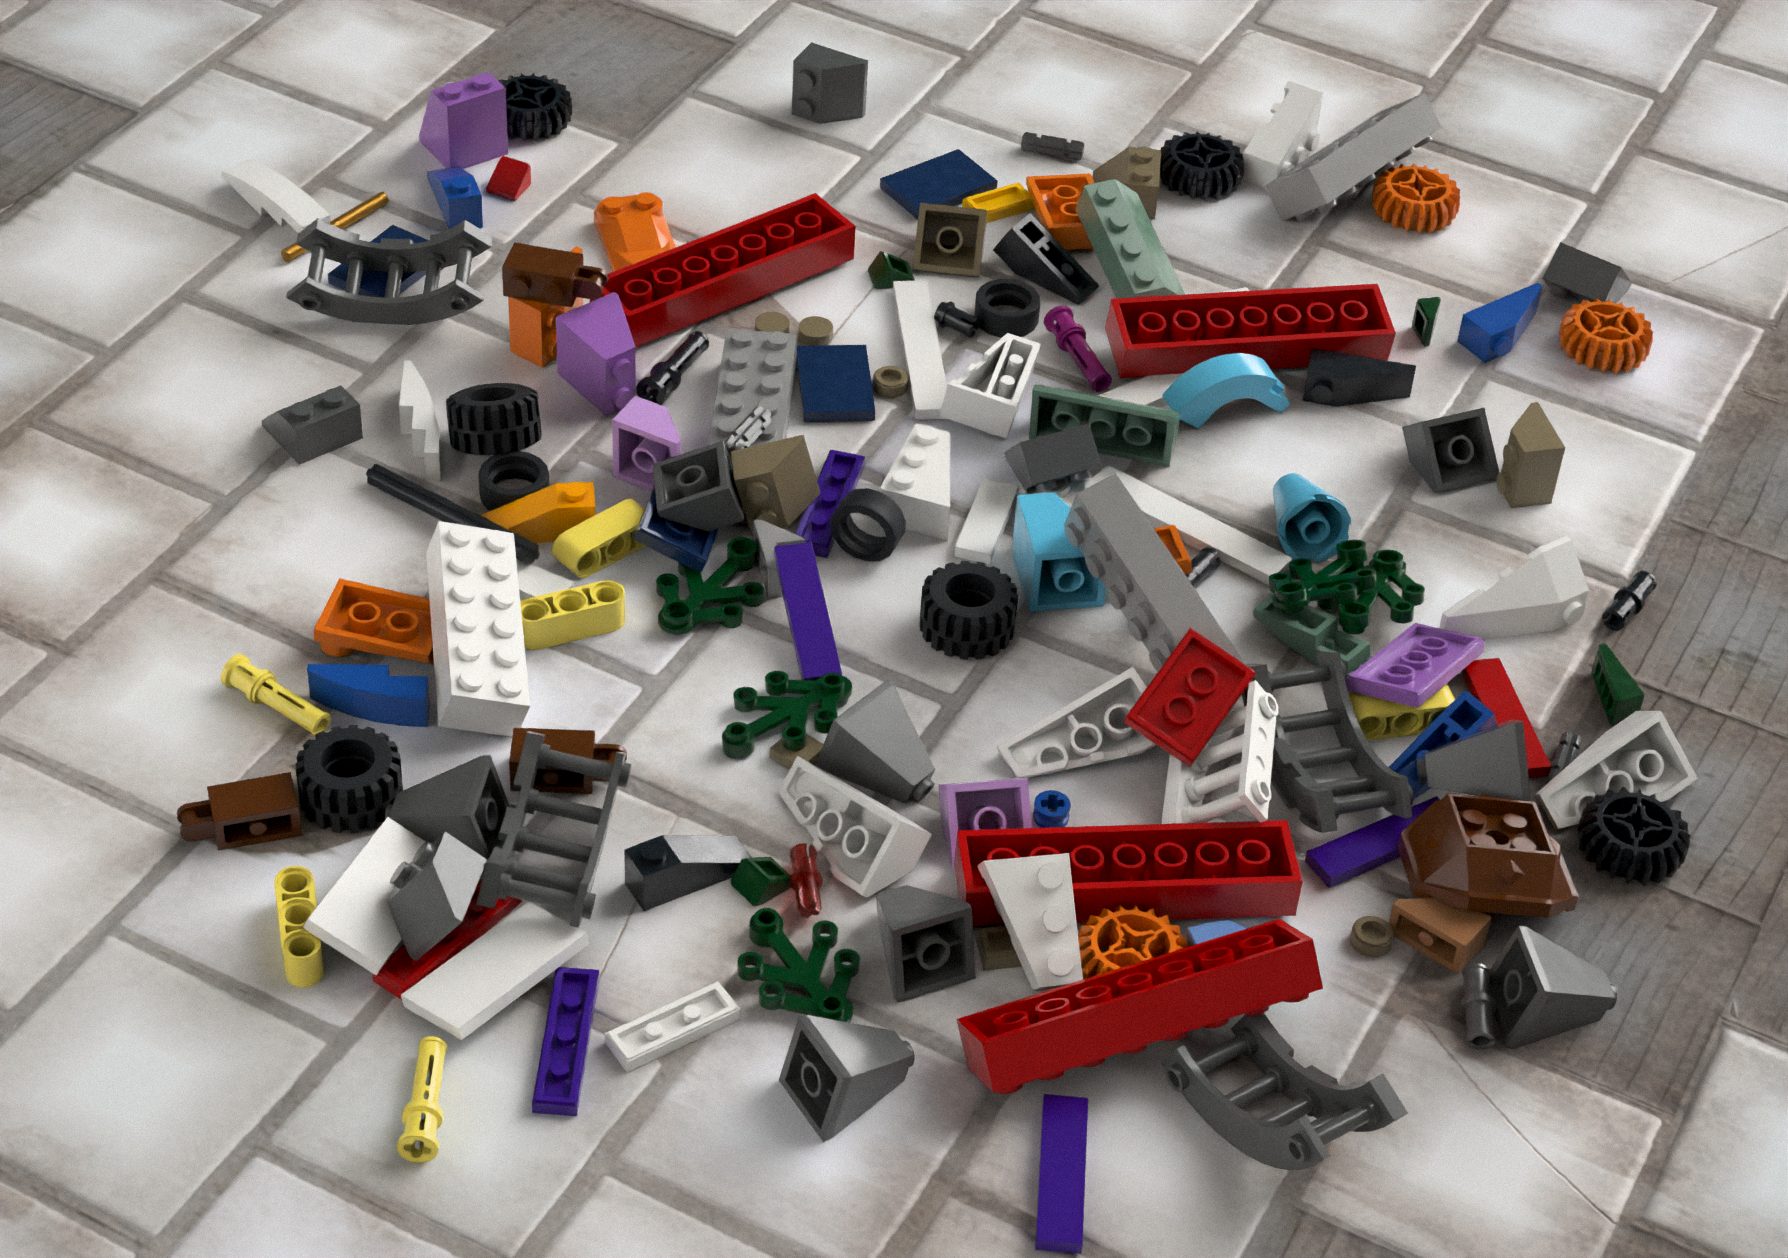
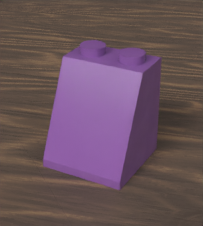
(466, 122)
(598, 353)

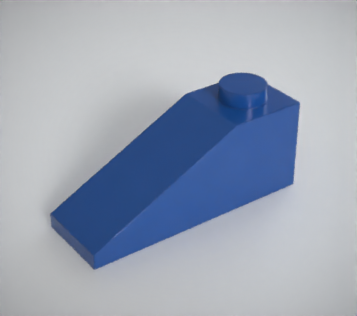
(457, 196)
(1498, 325)
(1458, 720)

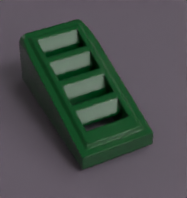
(1615, 686)

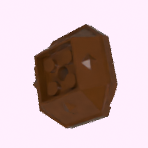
(1487, 857)

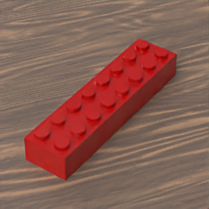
(731, 267)
(1277, 325)
(1165, 867)
(1139, 1005)

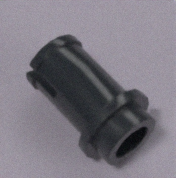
(950, 316)

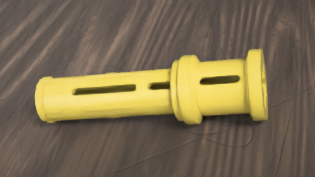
(262, 687)
(431, 1060)

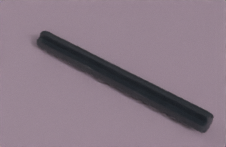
(443, 508)

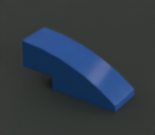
(371, 693)

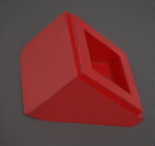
(509, 178)

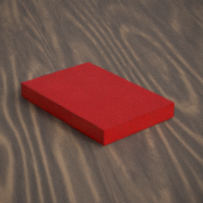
(1190, 697)

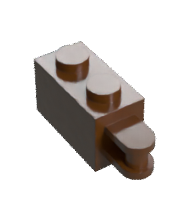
(550, 276)
(566, 741)
(243, 813)

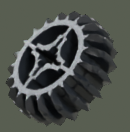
(536, 106)
(1201, 165)
(1633, 836)

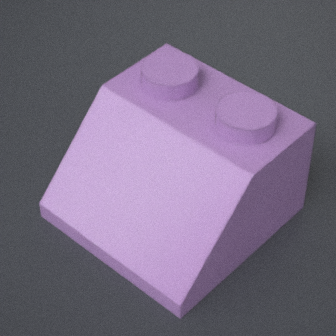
(642, 436)
(983, 807)

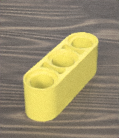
(600, 539)
(572, 614)
(1389, 719)
(300, 948)

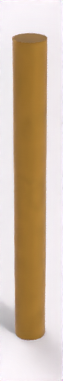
(343, 221)

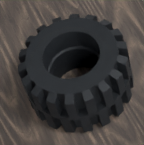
(493, 418)
(968, 610)
(348, 778)

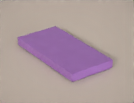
(1415, 665)

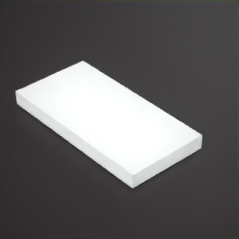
(356, 910)
(494, 970)

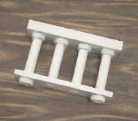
(1188, 785)

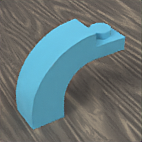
(1220, 381)

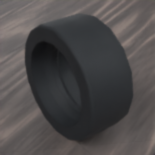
(1011, 293)
(510, 466)
(878, 507)

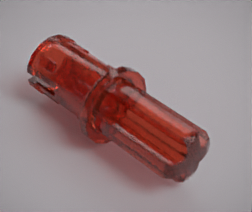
(806, 880)

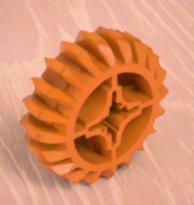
(1416, 198)
(1605, 335)
(1130, 938)

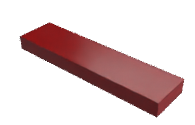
(1493, 688)
(403, 972)

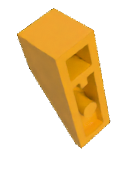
(547, 511)

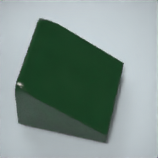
(887, 269)
(1425, 318)
(760, 879)

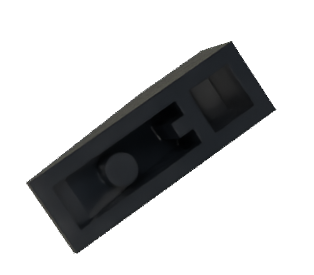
(1042, 260)
(1353, 379)
(679, 866)

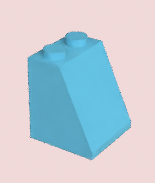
(1047, 563)

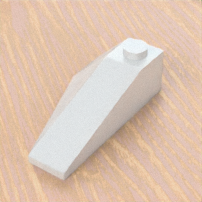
(1532, 599)
(1080, 732)
(1629, 755)
(857, 835)

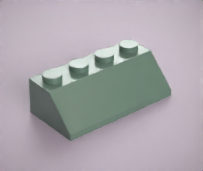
(1125, 241)
(1116, 425)

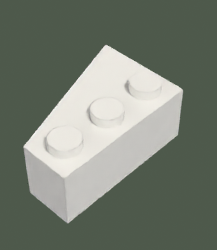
(1286, 137)
(993, 388)
(922, 481)
(1040, 915)

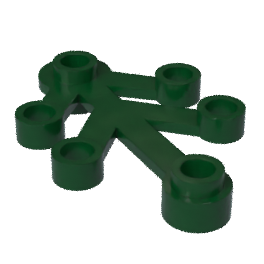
(1388, 568)
(1325, 584)
(682, 616)
(829, 691)
(767, 931)

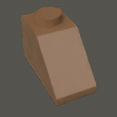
(1440, 930)

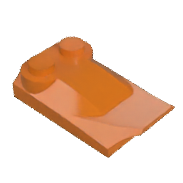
(1055, 204)
(632, 228)
(375, 622)

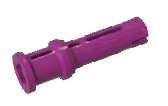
(1072, 339)

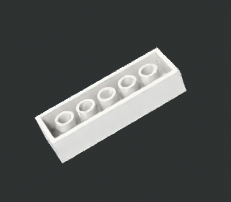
(477, 630)

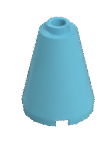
(1308, 519)

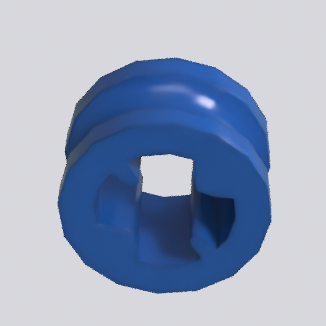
(1051, 800)

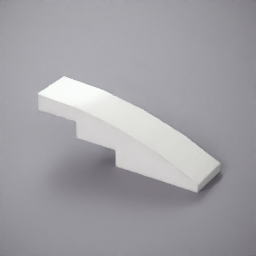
(274, 195)
(420, 420)

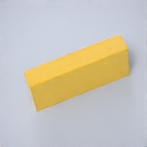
(1001, 202)

